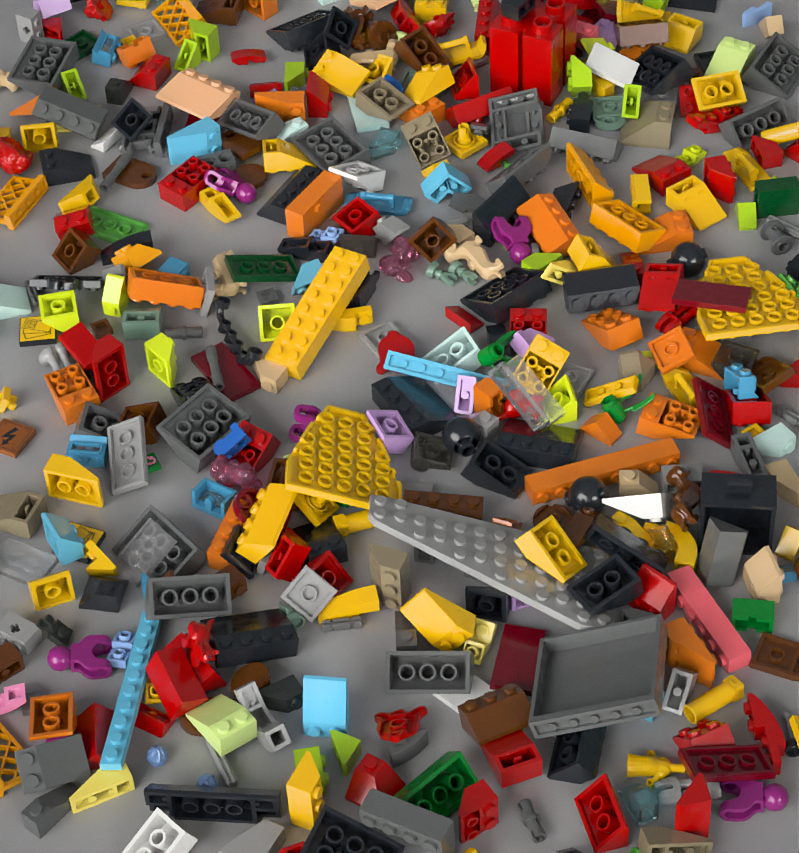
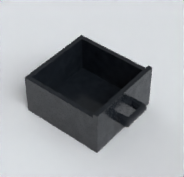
(742, 501)

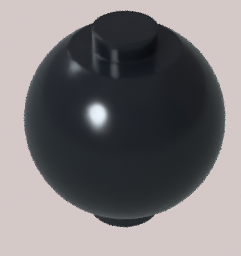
(691, 256)
(461, 435)
(586, 492)

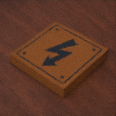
(14, 437)

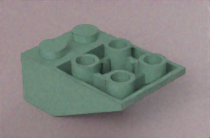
(142, 320)

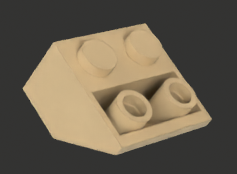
(764, 576)

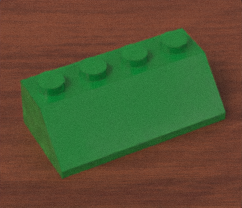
(440, 785)

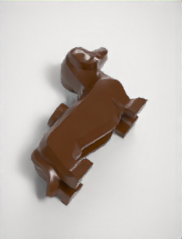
(359, 39)
(685, 498)

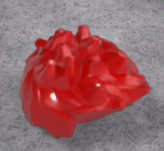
(440, 24)

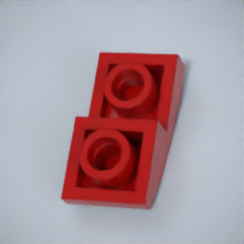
(242, 56)
(493, 158)

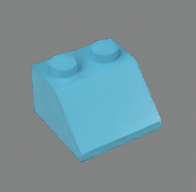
(63, 538)

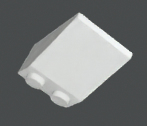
(361, 175)
(648, 506)
(161, 835)

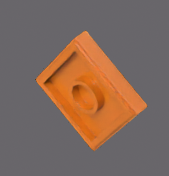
(671, 350)

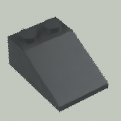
(94, 420)
(52, 764)

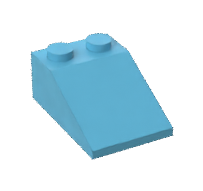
(194, 140)
(325, 705)

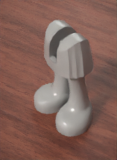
(48, 358)
(671, 790)

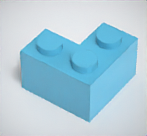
(445, 180)

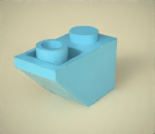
(305, 276)

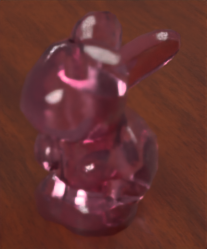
(399, 262)
(234, 473)

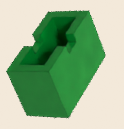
(752, 615)

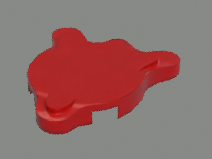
(394, 342)
(399, 724)

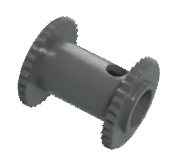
(780, 243)

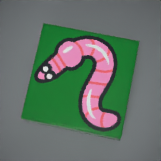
(153, 463)

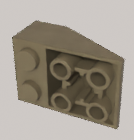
(426, 140)
(21, 513)

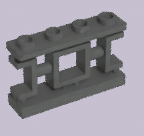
(156, 138)

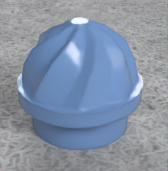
(157, 756)
(207, 780)

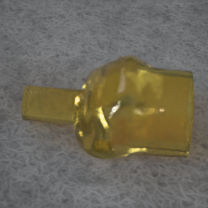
(663, 540)

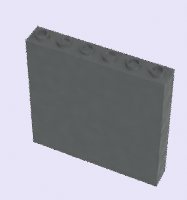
(599, 677)

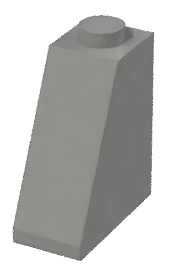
(261, 838)

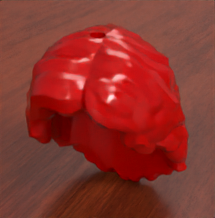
(14, 157)

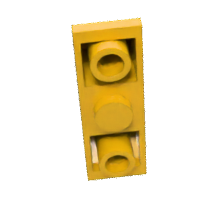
(83, 194)

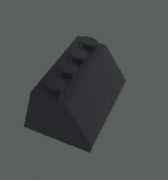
(500, 203)
(275, 207)
(600, 288)
(620, 540)
(577, 756)

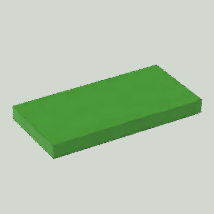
(113, 226)

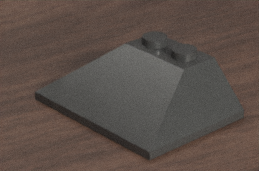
(517, 120)

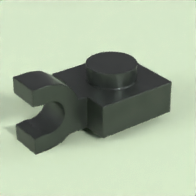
(57, 631)

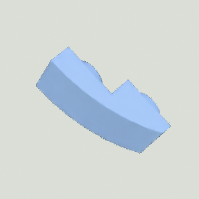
(754, 15)
(330, 233)
(121, 649)

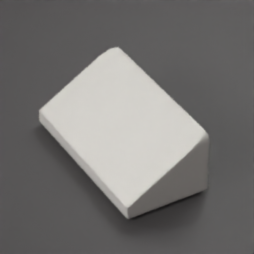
(107, 140)

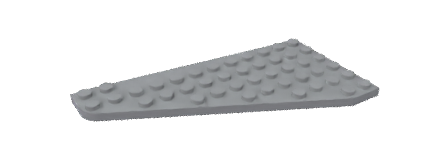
(489, 555)

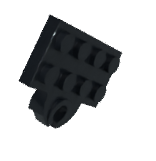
(66, 282)

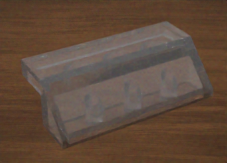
(526, 393)

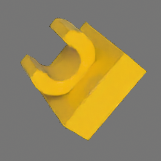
(7, 400)

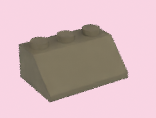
(390, 574)

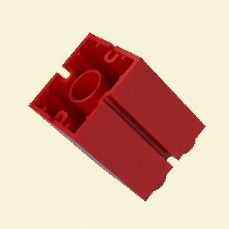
(534, 49)

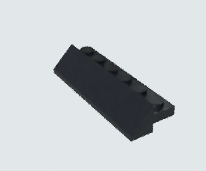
(214, 803)

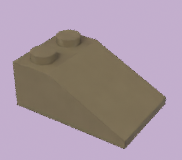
(382, 100)

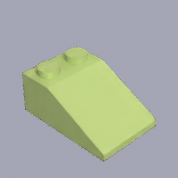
(731, 56)
(224, 723)

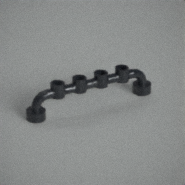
(244, 357)

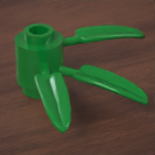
(495, 351)
(615, 408)

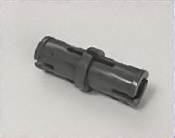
(184, 332)
(531, 820)

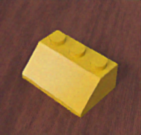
(305, 793)

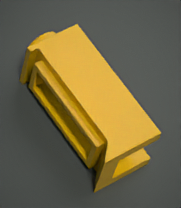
(640, 193)

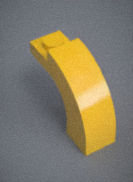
(354, 317)
(685, 545)

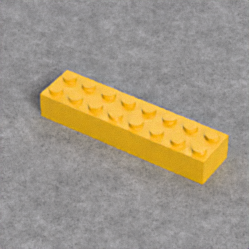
(318, 311)

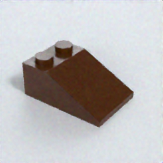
(420, 49)

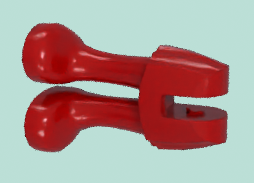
(670, 321)

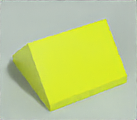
(565, 396)

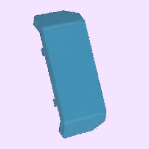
(384, 203)

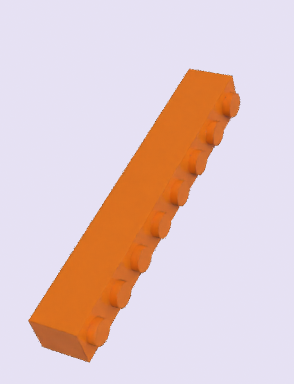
(647, 458)

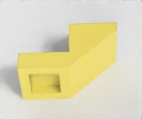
(481, 640)

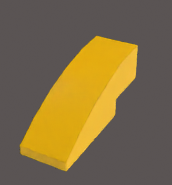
(601, 86)
(218, 205)
(351, 604)

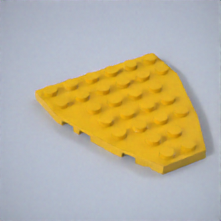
(769, 309)
(341, 460)

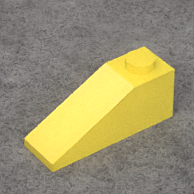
(555, 269)
(102, 787)

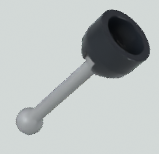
(792, 748)

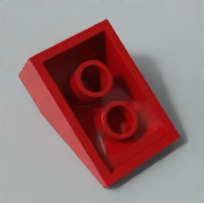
(663, 172)
(748, 410)

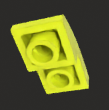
(692, 155)

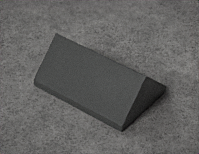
(720, 553)

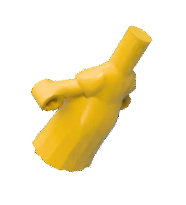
(651, 766)

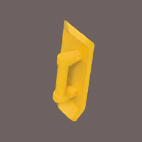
(634, 12)
(459, 54)
(745, 167)
(680, 385)

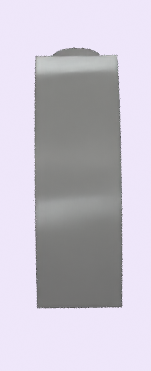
(270, 732)

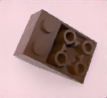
(221, 11)

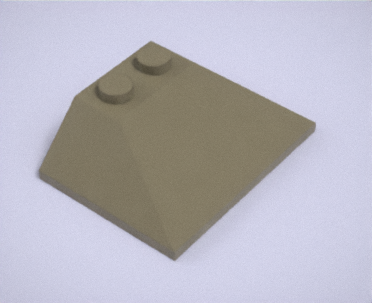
(652, 126)

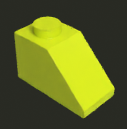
(114, 295)

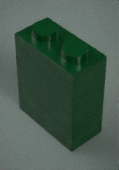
(776, 197)

